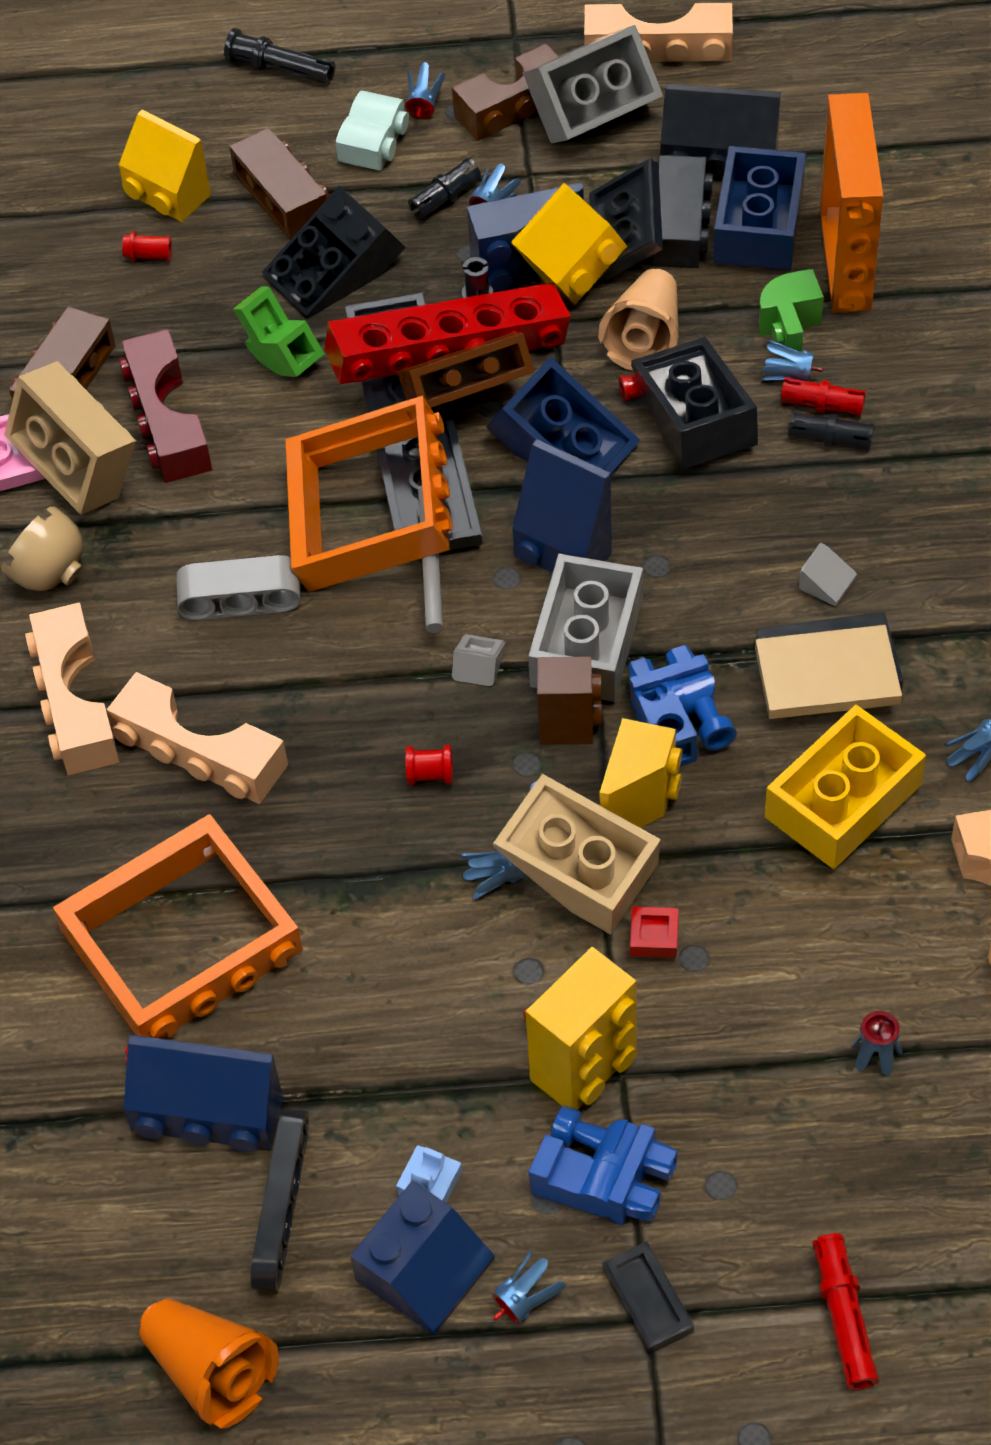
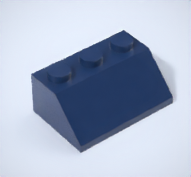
(202, 1093)

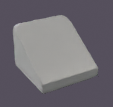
(826, 575)
(477, 660)

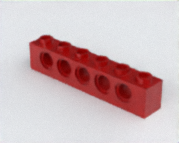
(401, 338)

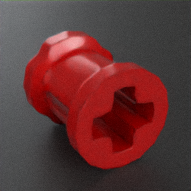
(429, 765)

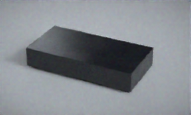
(648, 1297)

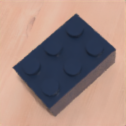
(759, 207)

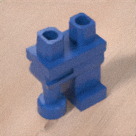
(672, 693)
(611, 1179)

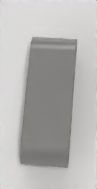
(237, 588)

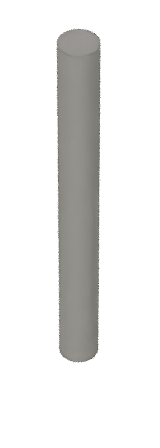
(431, 583)

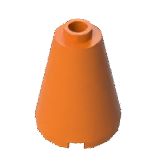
(210, 1359)

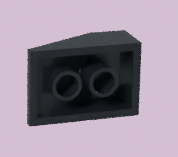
(697, 402)

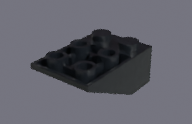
(333, 255)

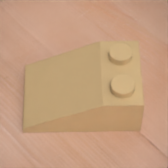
(579, 852)

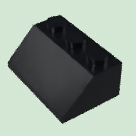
(710, 119)

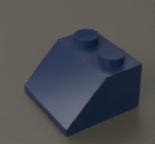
(421, 1258)

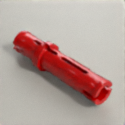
(840, 1291)

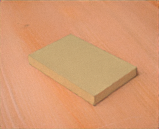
(827, 671)

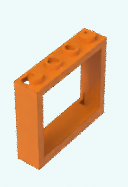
(850, 202)
(352, 438)
(146, 876)

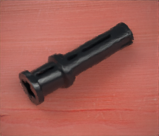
(264, 54)

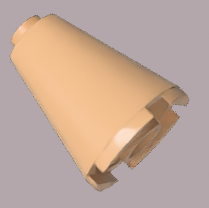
(642, 319)

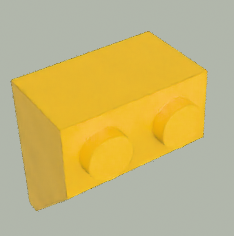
(164, 167)
(569, 244)
(642, 772)

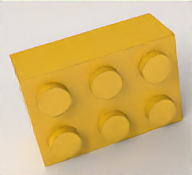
(844, 786)
(582, 1030)

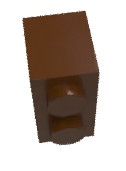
(567, 700)

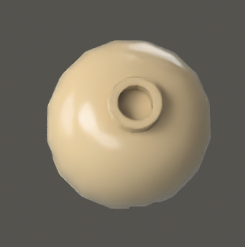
(46, 553)

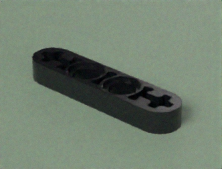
(279, 1200)

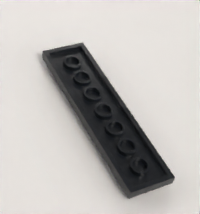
(401, 461)

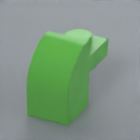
(789, 305)
(275, 341)

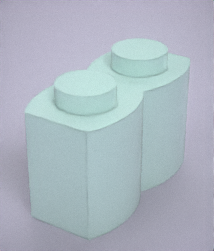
(371, 130)

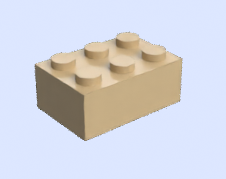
(69, 437)

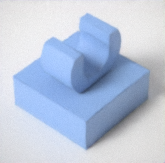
(432, 1172)

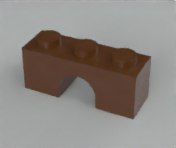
(489, 106)

